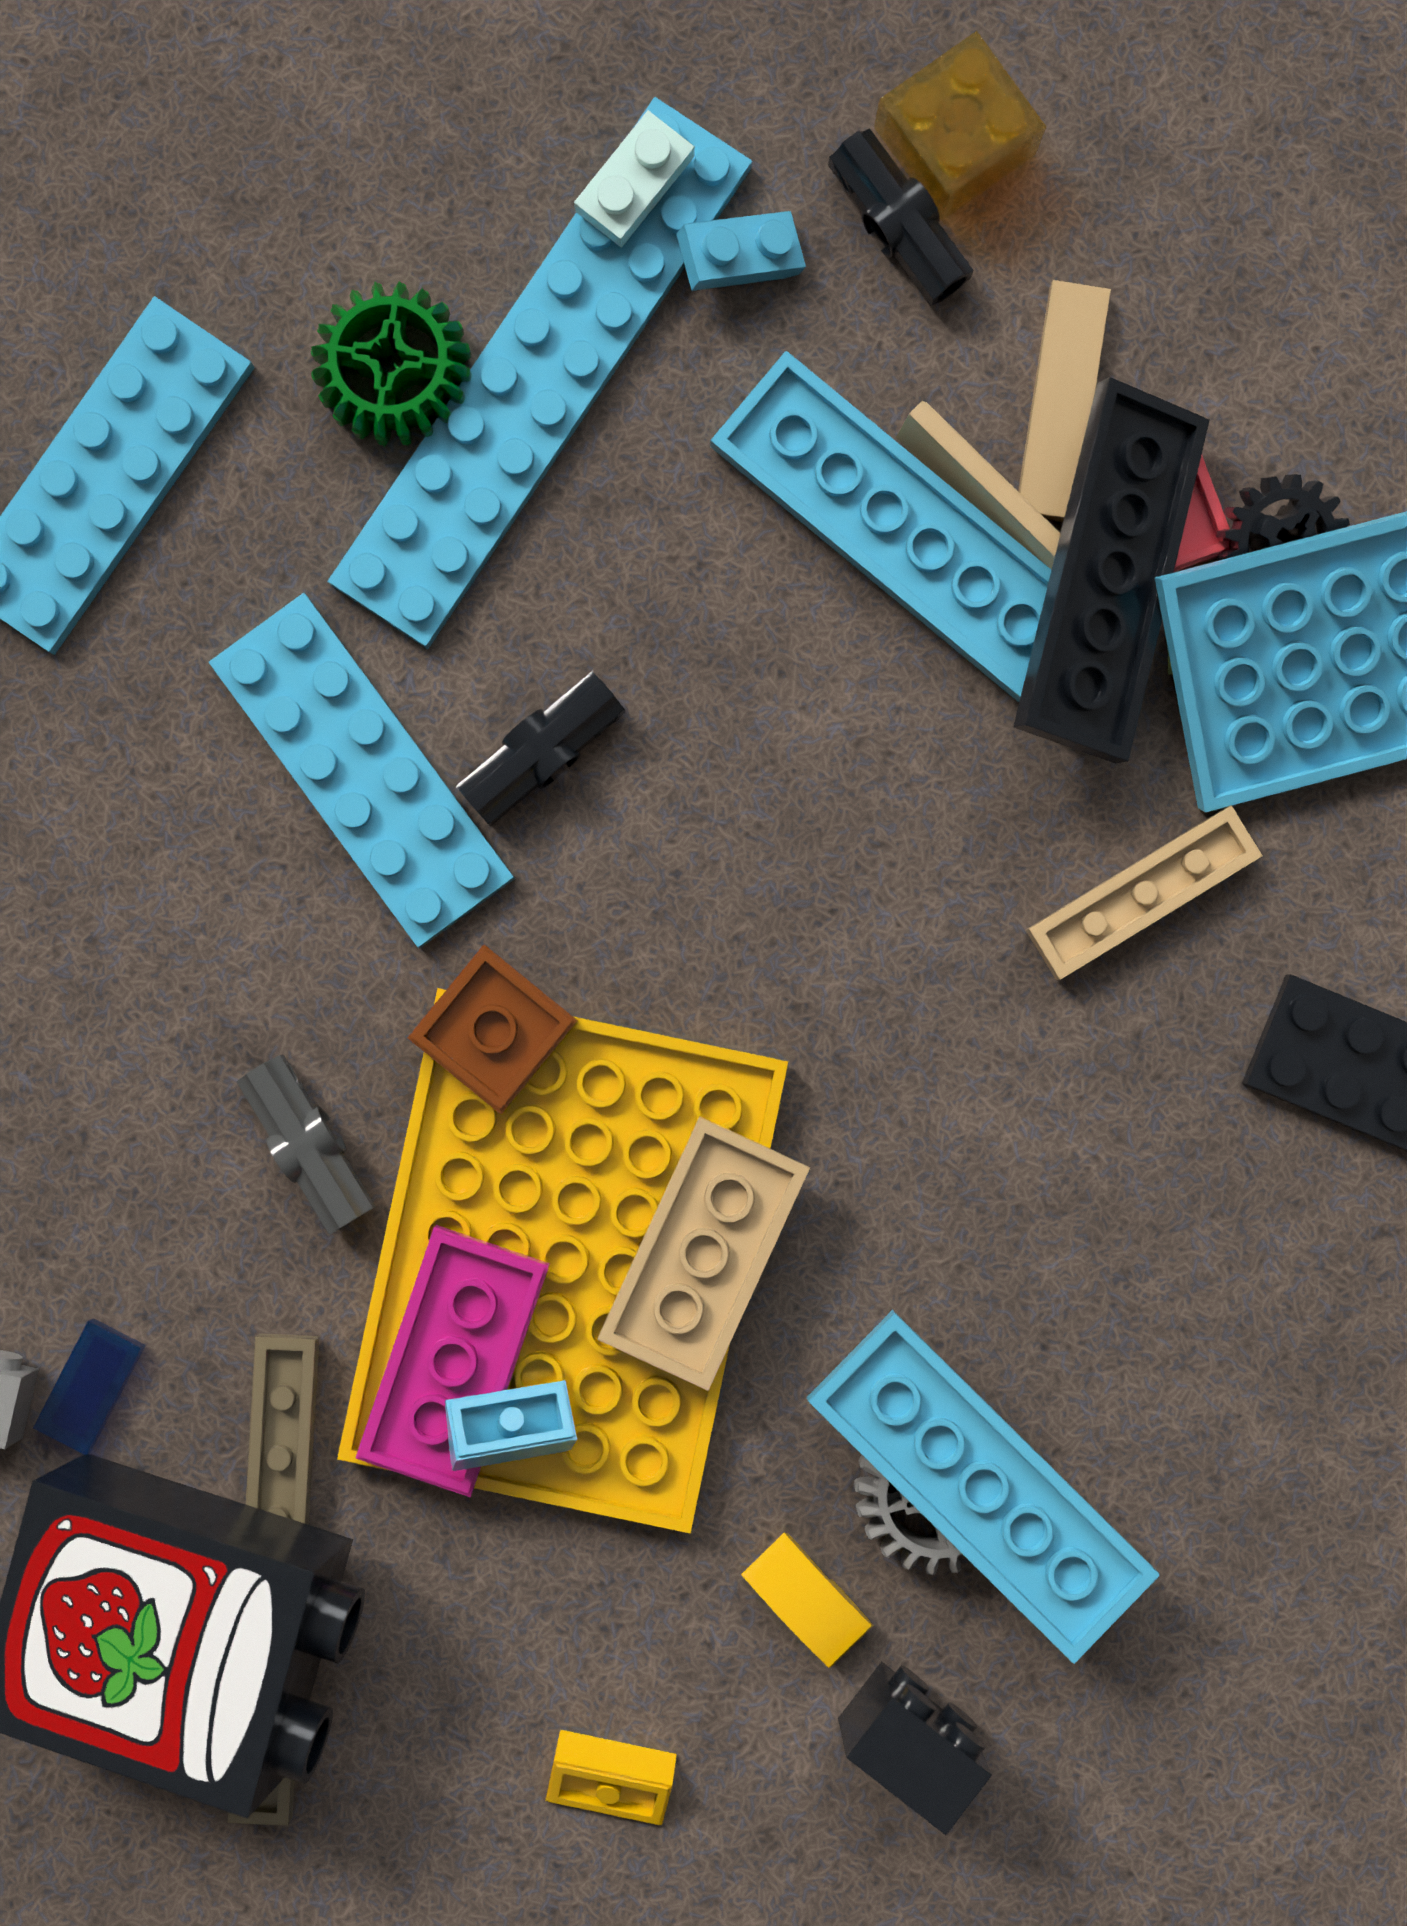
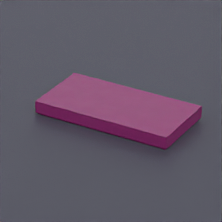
(452, 1343)

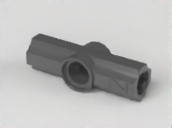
(305, 1144)

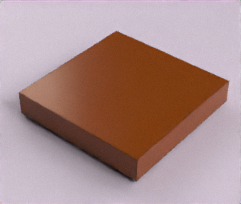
(492, 1029)

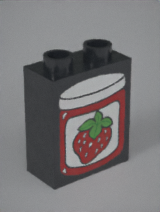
(171, 1633)

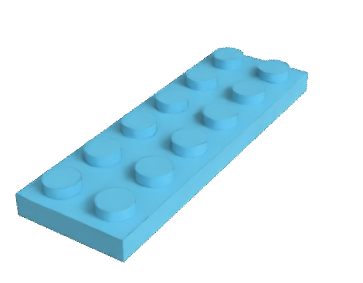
(111, 469)
(361, 770)
(983, 1486)

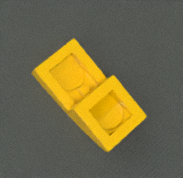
(807, 1600)

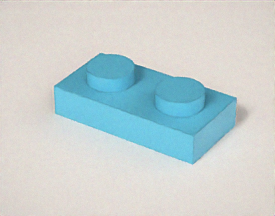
(740, 250)

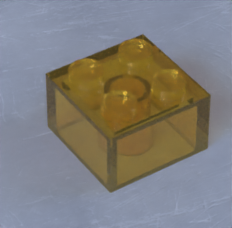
(959, 124)

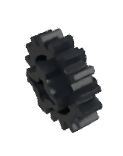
(1295, 518)

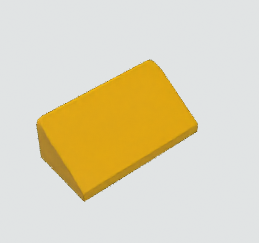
(611, 1777)

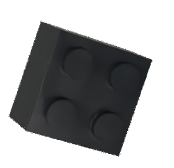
(915, 1746)

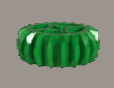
(345, 352)

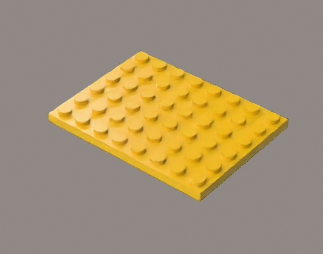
(574, 1184)

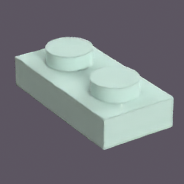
(634, 178)

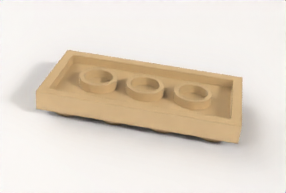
(703, 1253)

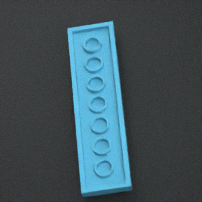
(890, 518)

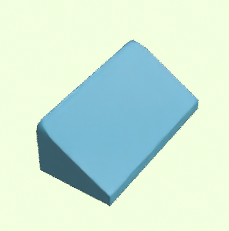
(509, 1425)

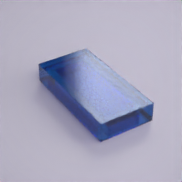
(89, 1386)

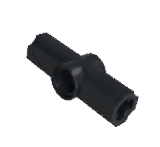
(900, 216)
(540, 748)

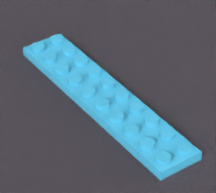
(527, 399)

